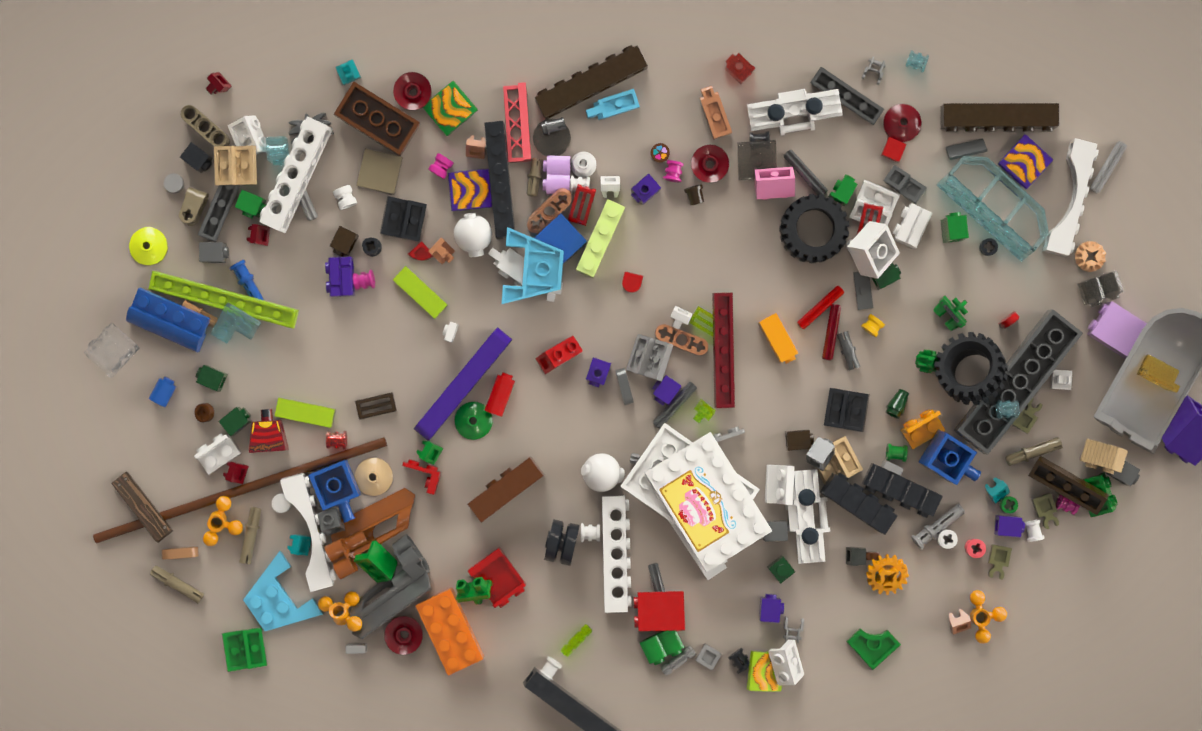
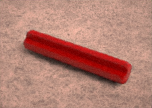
(820, 307)

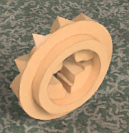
(1081, 255)

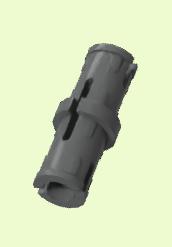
(848, 350)

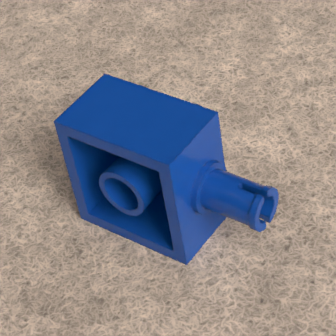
(949, 458)
(336, 487)

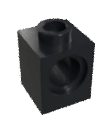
(196, 158)

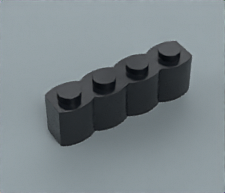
(899, 488)
(858, 503)

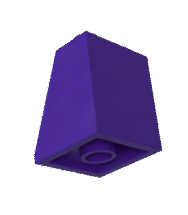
(1185, 432)

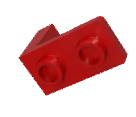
(559, 354)
(431, 482)

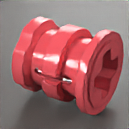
(978, 543)

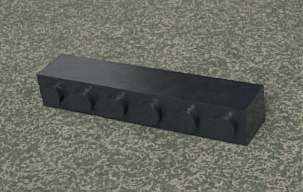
(499, 178)

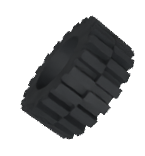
(797, 246)
(956, 353)

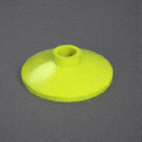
(157, 248)

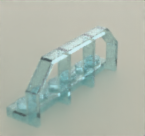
(985, 216)

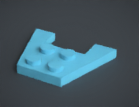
(541, 268)
(272, 604)

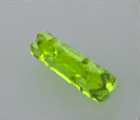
(576, 640)

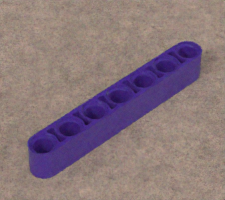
(462, 384)

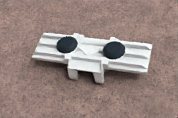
(791, 104)
(801, 517)

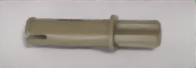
(1034, 451)
(250, 535)
(177, 584)

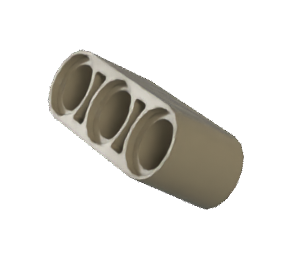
(197, 122)

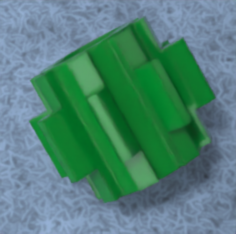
(926, 361)

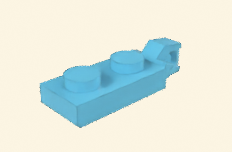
(614, 105)

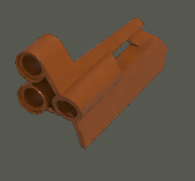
(359, 531)

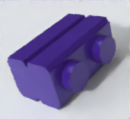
(340, 276)

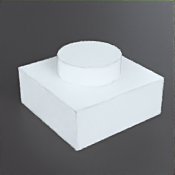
(450, 331)

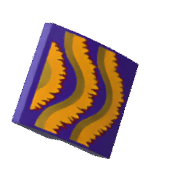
(1025, 161)
(469, 190)

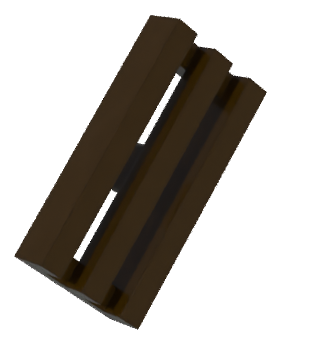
(391, 402)

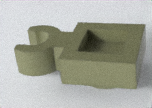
(1027, 418)
(1044, 507)
(999, 557)

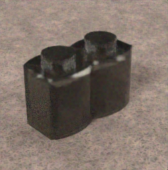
(1100, 288)

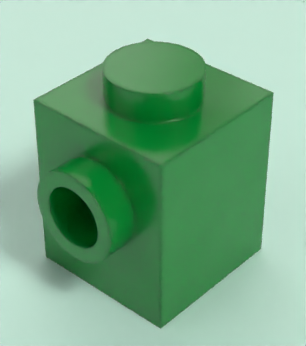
(250, 204)

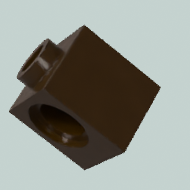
(343, 241)
(799, 440)

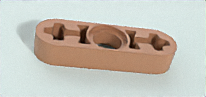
(549, 218)
(696, 339)

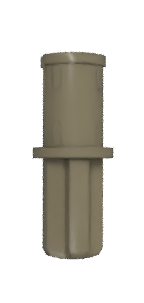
(534, 177)

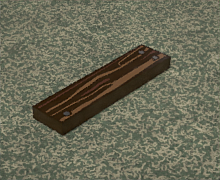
(142, 507)

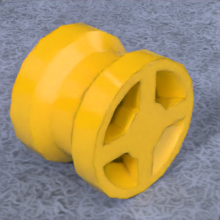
(873, 325)

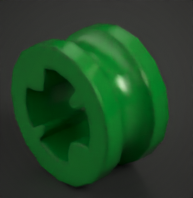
(1014, 506)

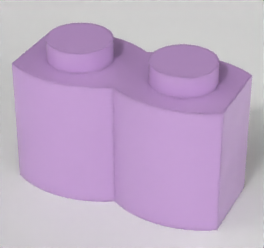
(557, 174)

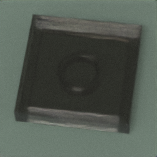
(755, 156)

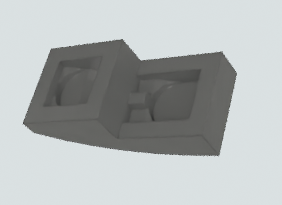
(905, 184)

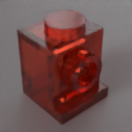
(739, 74)

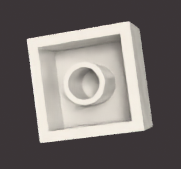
(873, 249)

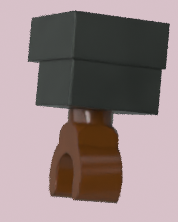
(858, 556)

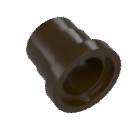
(695, 194)

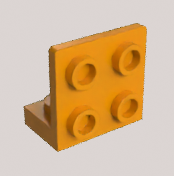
(923, 429)

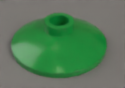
(463, 424)

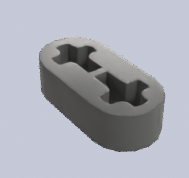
(624, 386)

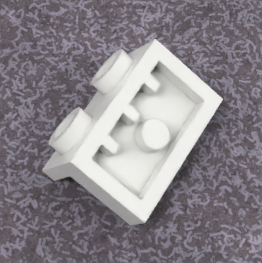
(247, 132)
(218, 453)
(779, 484)
(786, 664)

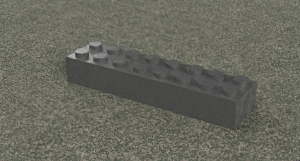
(1026, 374)

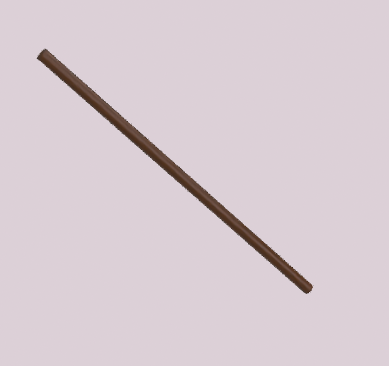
(246, 488)

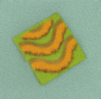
(761, 673)

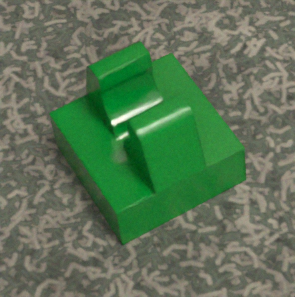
(430, 452)

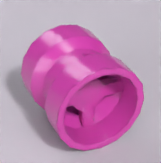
(440, 166)

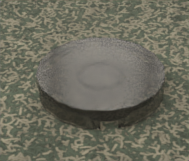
(552, 144)

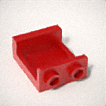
(503, 576)
(660, 611)

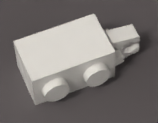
(510, 264)

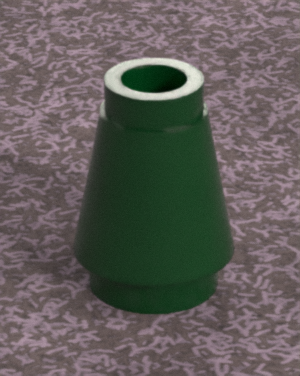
(897, 404)

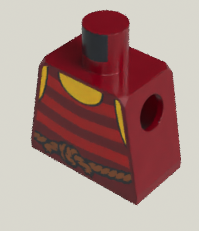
(267, 434)

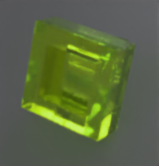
(703, 411)

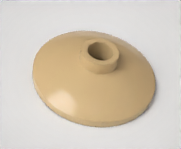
(383, 474)

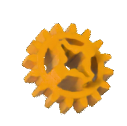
(887, 574)

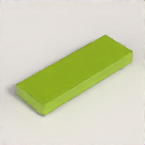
(420, 292)
(304, 412)

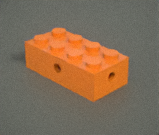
(450, 631)

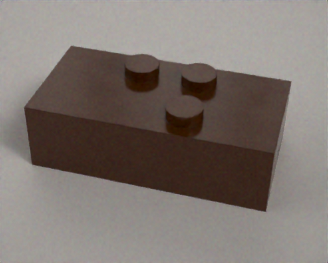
(377, 119)
(507, 488)

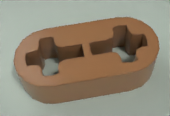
(176, 553)

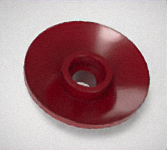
(405, 84)
(898, 131)
(716, 156)
(399, 644)

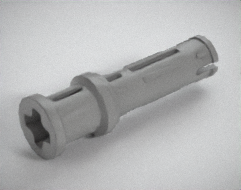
(928, 530)

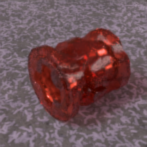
(336, 440)

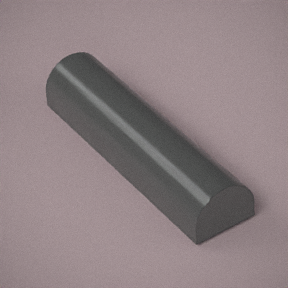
(848, 96)
(218, 211)

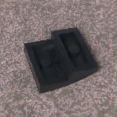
(403, 218)
(846, 409)

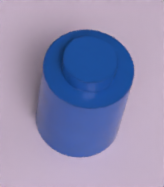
(163, 391)

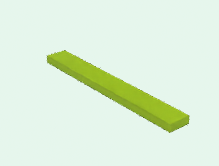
(219, 298)

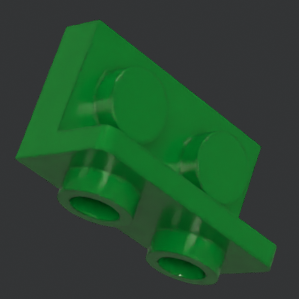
(1104, 484)

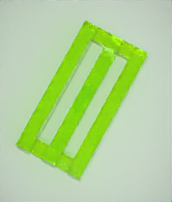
(695, 315)

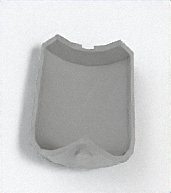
(1139, 406)

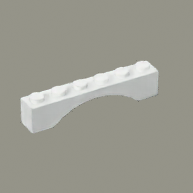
(1080, 160)
(297, 493)

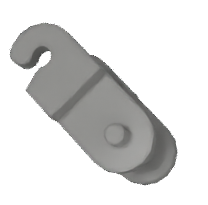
(872, 61)
(797, 638)

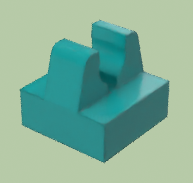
(348, 72)
(997, 492)
(300, 544)

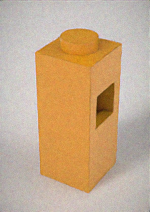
(778, 338)

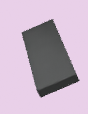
(966, 149)
(863, 291)

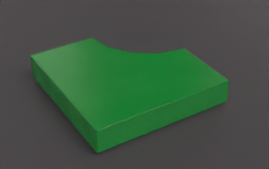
(873, 648)

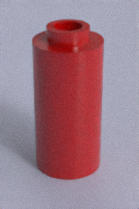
(500, 394)

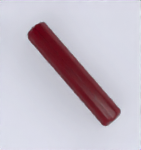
(831, 332)

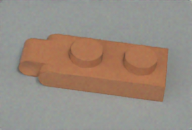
(714, 113)

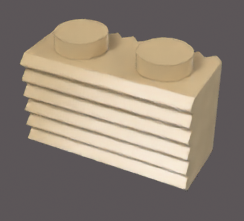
(1103, 455)

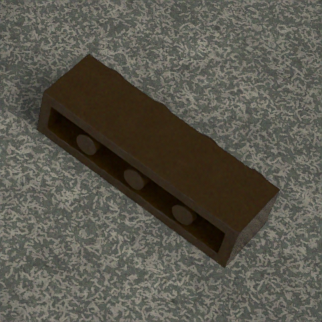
(1068, 485)

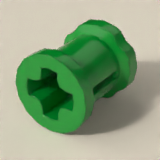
(896, 452)

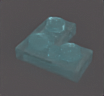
(234, 319)

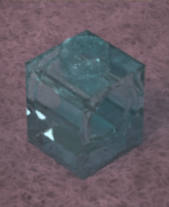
(277, 149)

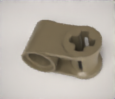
(193, 204)

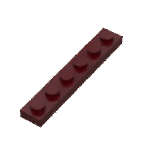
(723, 350)

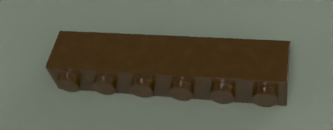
(591, 82)
(999, 116)

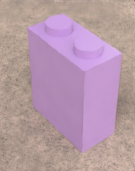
(1116, 328)

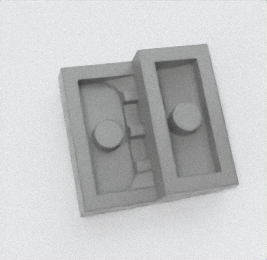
(649, 357)

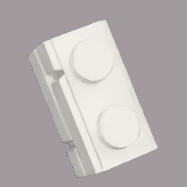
(912, 226)

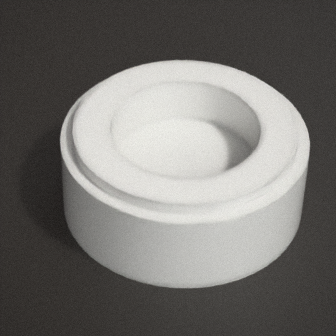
(280, 504)

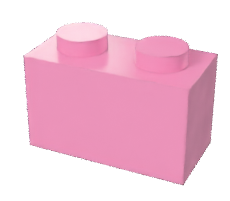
(774, 183)

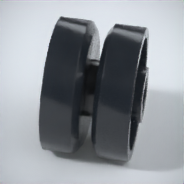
(561, 542)

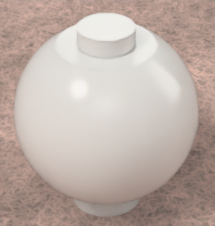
(473, 234)
(602, 472)

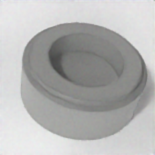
(174, 183)

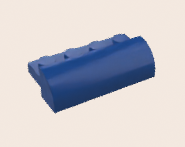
(168, 319)

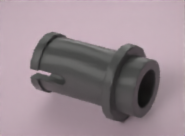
(553, 126)

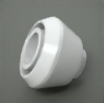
(580, 169)

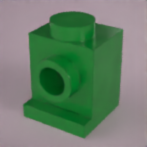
(843, 190)

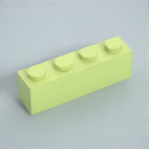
(600, 238)

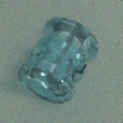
(917, 61)
(1007, 409)

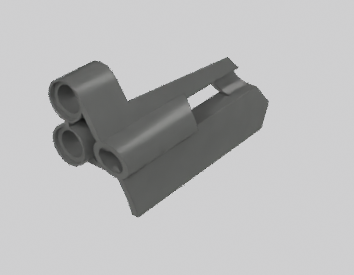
(406, 586)

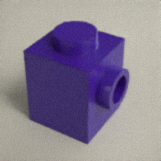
(645, 189)
(598, 372)
(665, 390)
(1009, 526)
(770, 608)

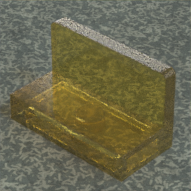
(1159, 373)

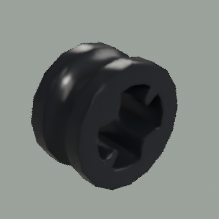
(992, 242)

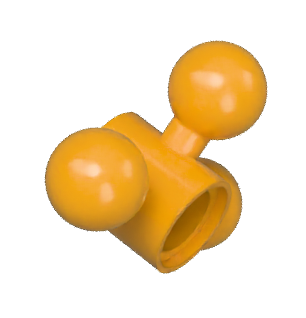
(234, 527)
(351, 599)
(998, 614)

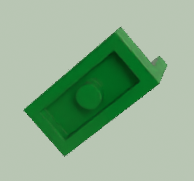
(377, 562)

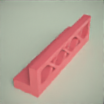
(525, 135)

